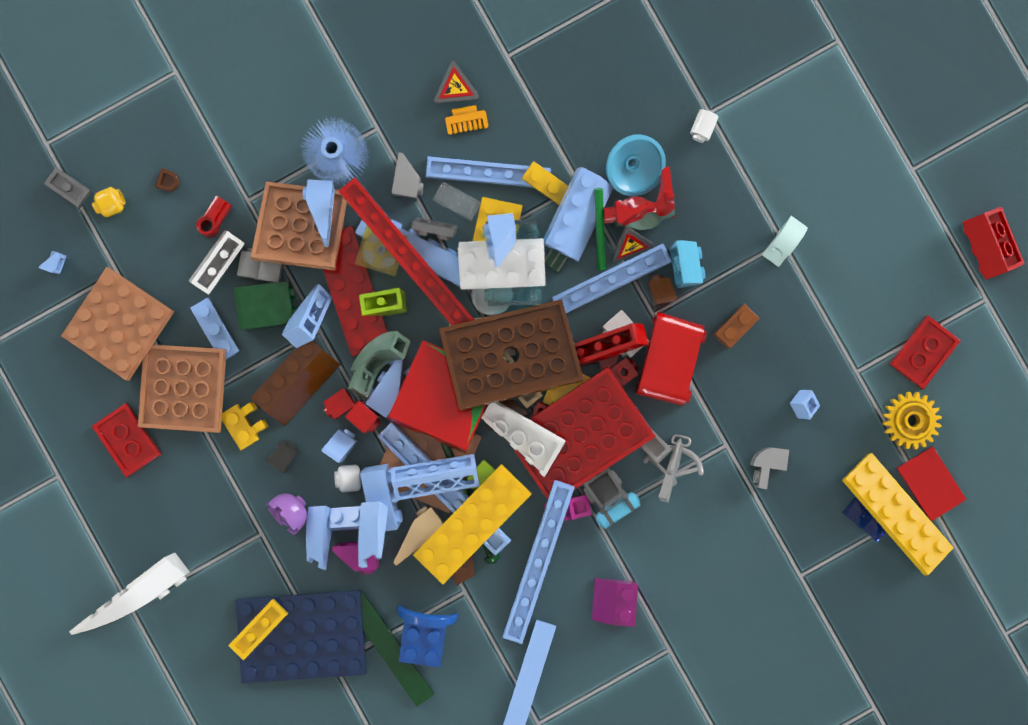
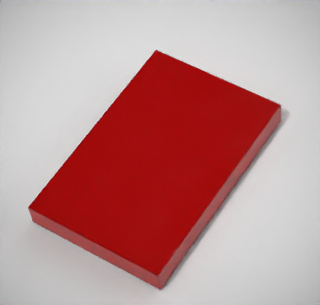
(924, 352)
(125, 441)
(931, 483)

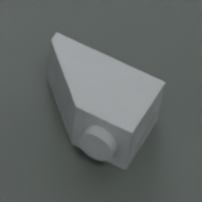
(406, 180)

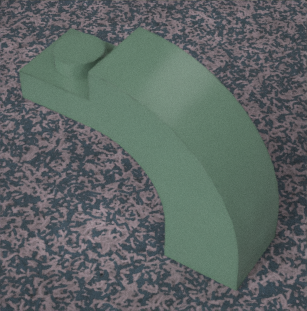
(373, 358)

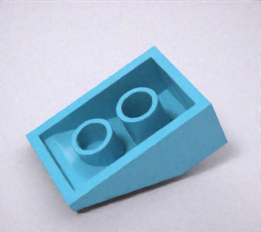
(686, 264)

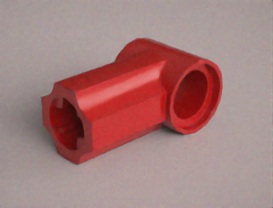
(215, 214)

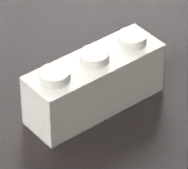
(216, 262)

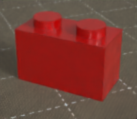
(364, 417)

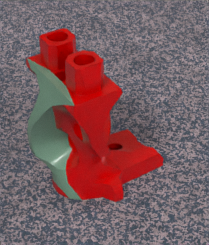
(641, 213)

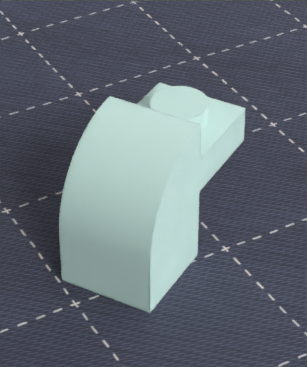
(785, 241)

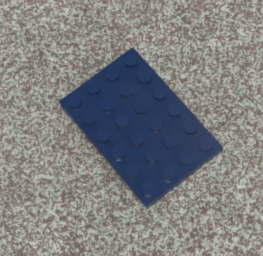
(314, 640)

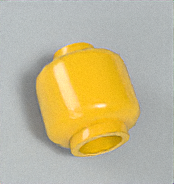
(108, 202)

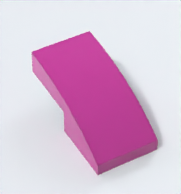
(577, 508)

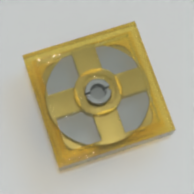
(375, 256)

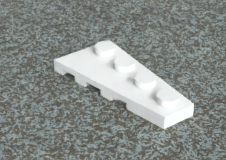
(531, 440)

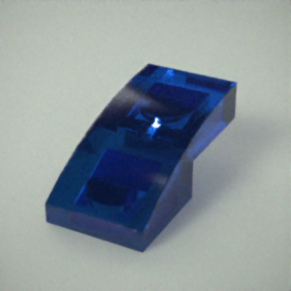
(863, 519)

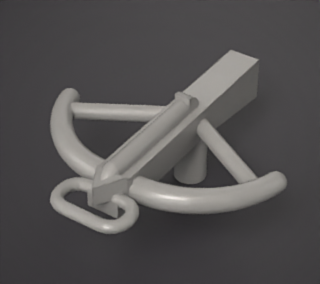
(671, 472)

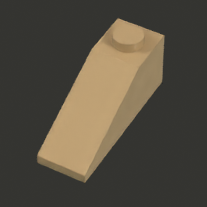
(420, 531)

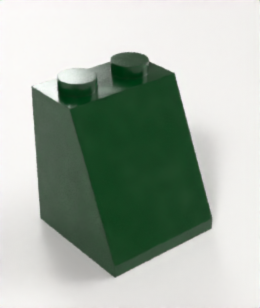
(264, 305)

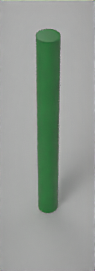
(600, 240)

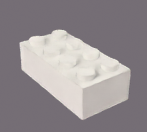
(520, 268)

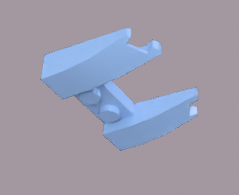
(368, 518)

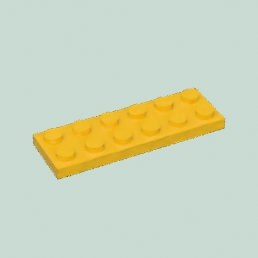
(897, 514)
(472, 524)

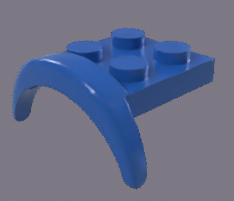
(423, 637)

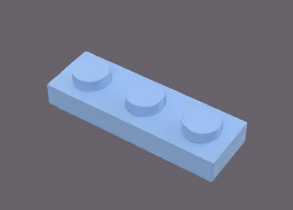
(214, 327)

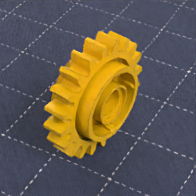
(924, 416)

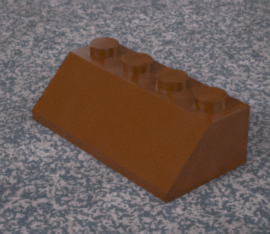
(295, 381)

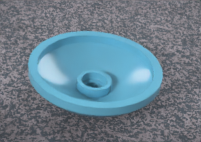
(643, 172)

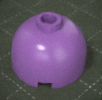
(288, 511)

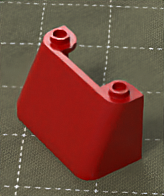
(670, 359)

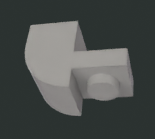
(765, 459)

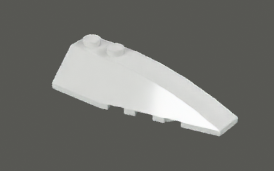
(138, 593)

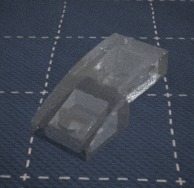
(457, 201)

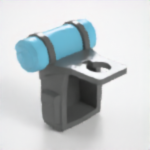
(610, 498)

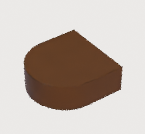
(167, 181)

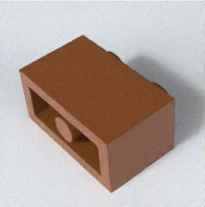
(735, 326)

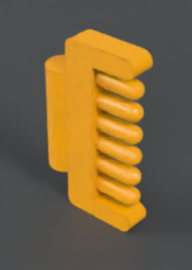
(464, 115)

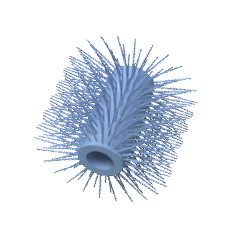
(335, 151)

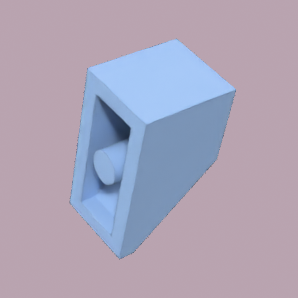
(340, 445)

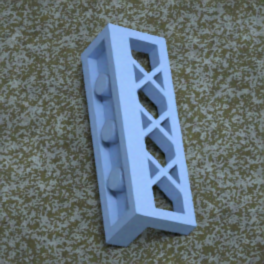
(434, 473)

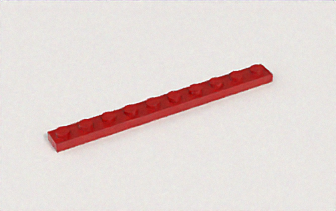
(404, 253)

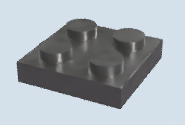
(426, 226)

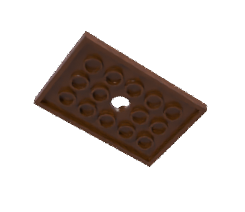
(477, 360)

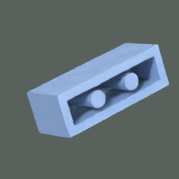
(378, 487)

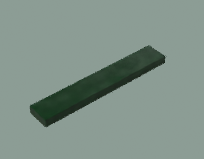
(389, 649)

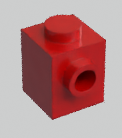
(625, 371)

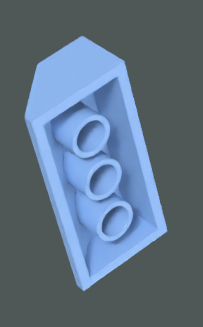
(576, 214)

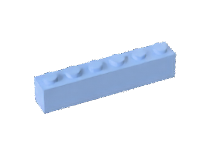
(442, 262)

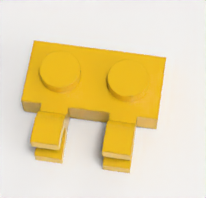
(239, 426)

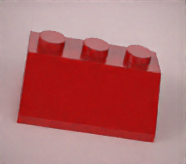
(993, 243)

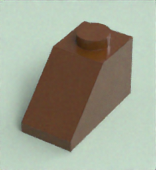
(661, 290)

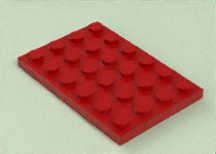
(597, 428)

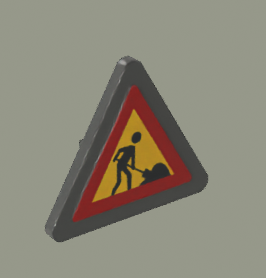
(455, 87)
(630, 244)

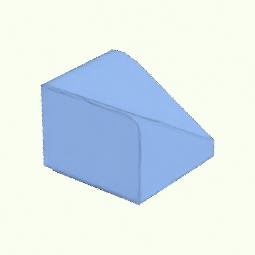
(54, 263)
(804, 404)

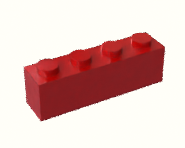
(611, 344)

